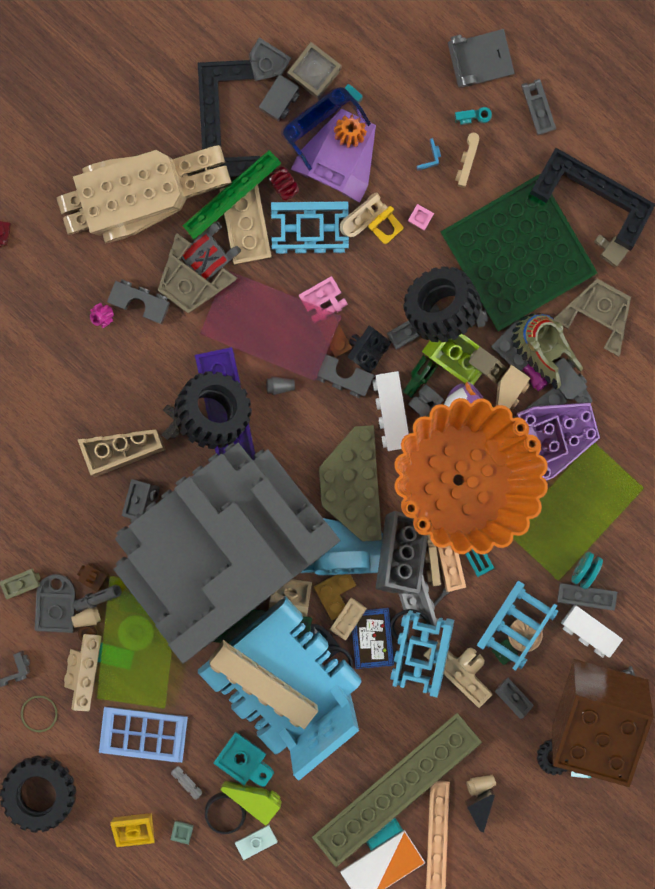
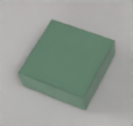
(182, 832)

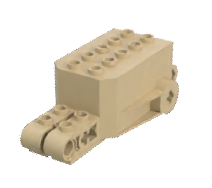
(138, 191)

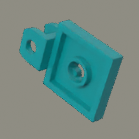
(246, 770)

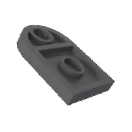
(55, 606)

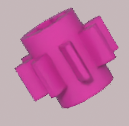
(101, 315)

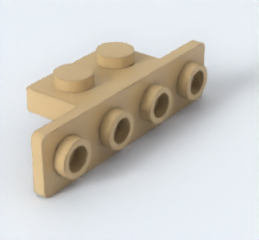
(82, 671)

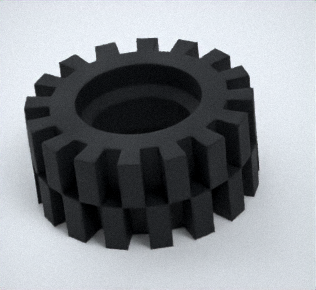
(543, 762)

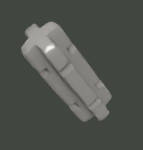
(186, 782)

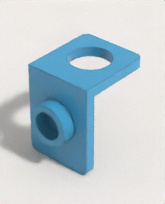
(436, 153)

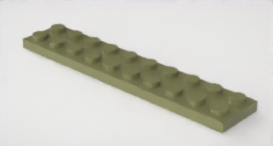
(397, 790)

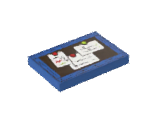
(373, 639)

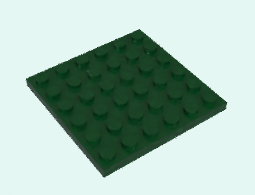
(518, 253)

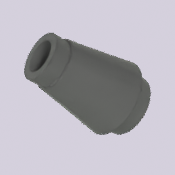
(279, 385)

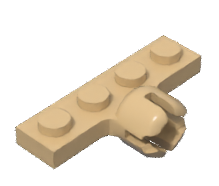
(462, 673)

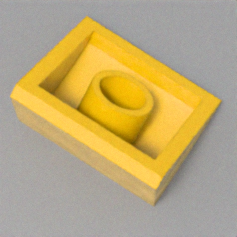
(133, 830)

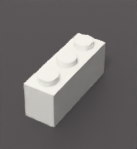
(591, 632)

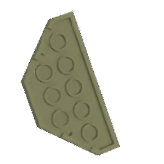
(351, 484)

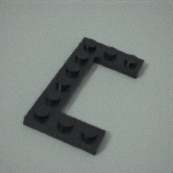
(208, 76)
(564, 164)

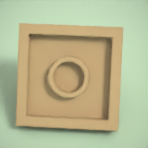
(297, 592)

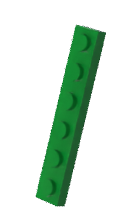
(231, 194)

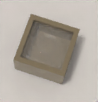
(314, 70)

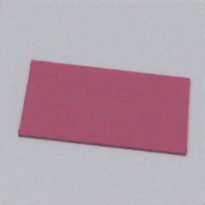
(271, 326)

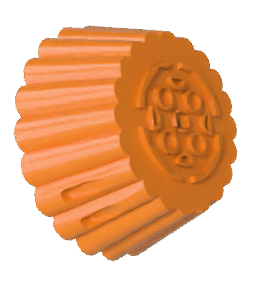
(497, 468)

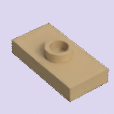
(348, 618)

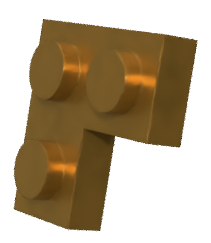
(330, 591)

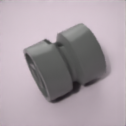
(425, 401)

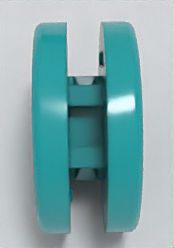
(587, 570)

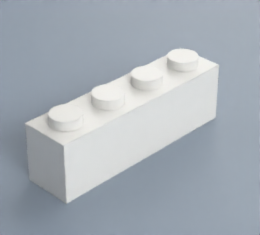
(392, 409)

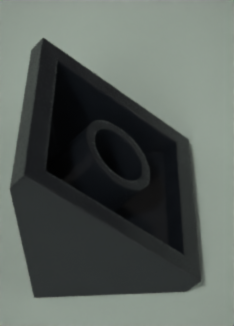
(480, 808)

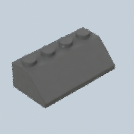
(401, 556)

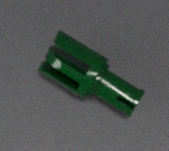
(417, 378)

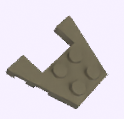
(184, 284)
(604, 306)

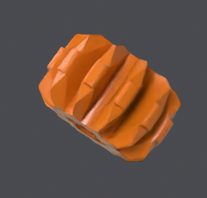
(354, 137)

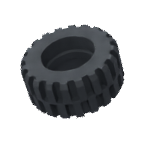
(450, 321)
(224, 391)
(20, 812)

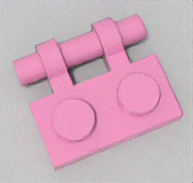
(324, 292)

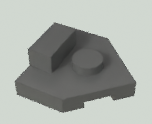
(267, 60)

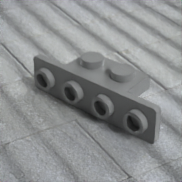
(420, 602)

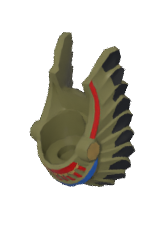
(540, 343)

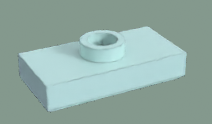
(256, 842)

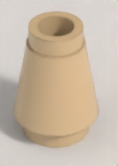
(86, 618)
(480, 784)

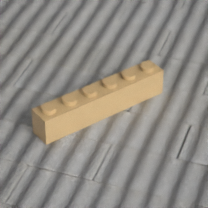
(263, 685)

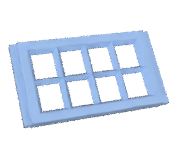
(107, 730)

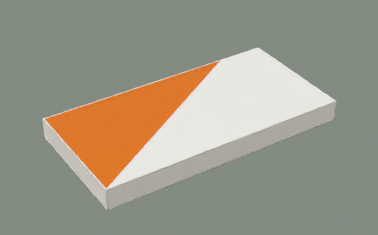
(384, 864)

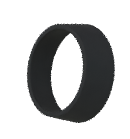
(217, 796)

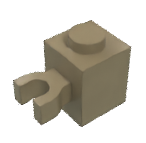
(613, 252)

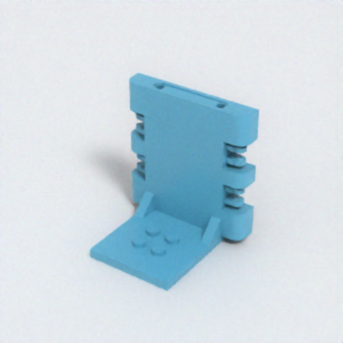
(297, 662)

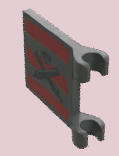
(206, 254)

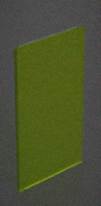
(578, 510)
(133, 654)

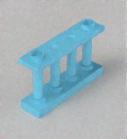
(499, 625)

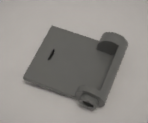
(480, 58)

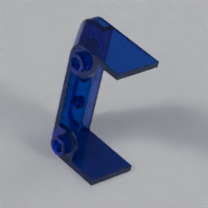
(315, 115)

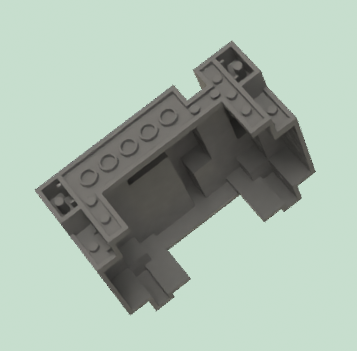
(219, 546)

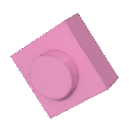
(420, 217)

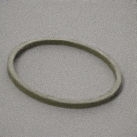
(53, 704)

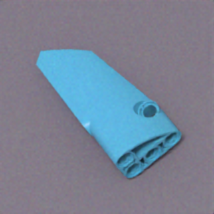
(347, 556)

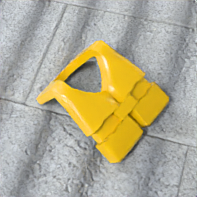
(387, 213)

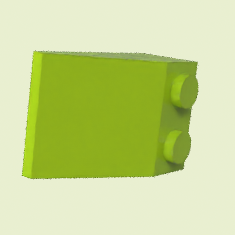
(455, 357)
(255, 800)

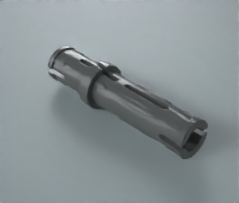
(92, 600)

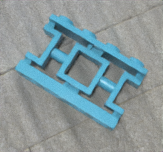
(309, 210)
(437, 656)

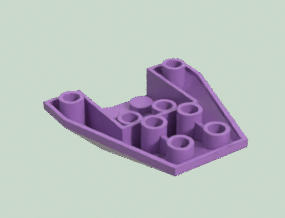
(337, 165)
(562, 431)

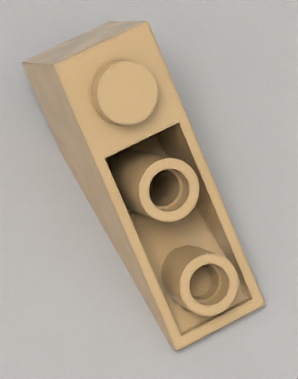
(511, 386)

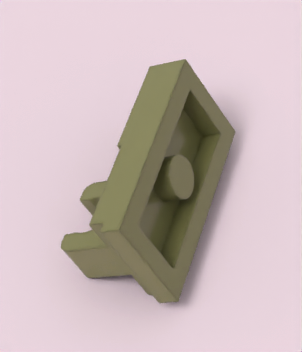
(20, 583)

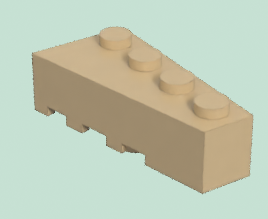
(119, 450)

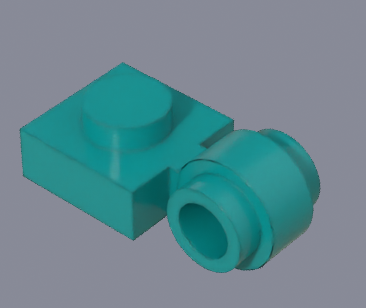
(465, 117)

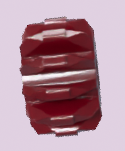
(283, 183)

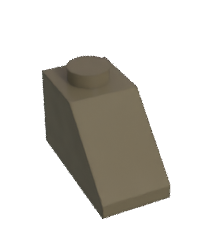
(487, 364)

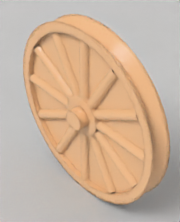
(525, 631)

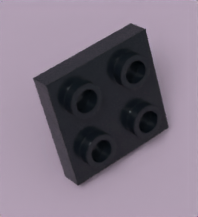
(368, 349)

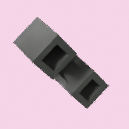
(155, 307)
(357, 383)

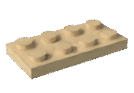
(248, 228)

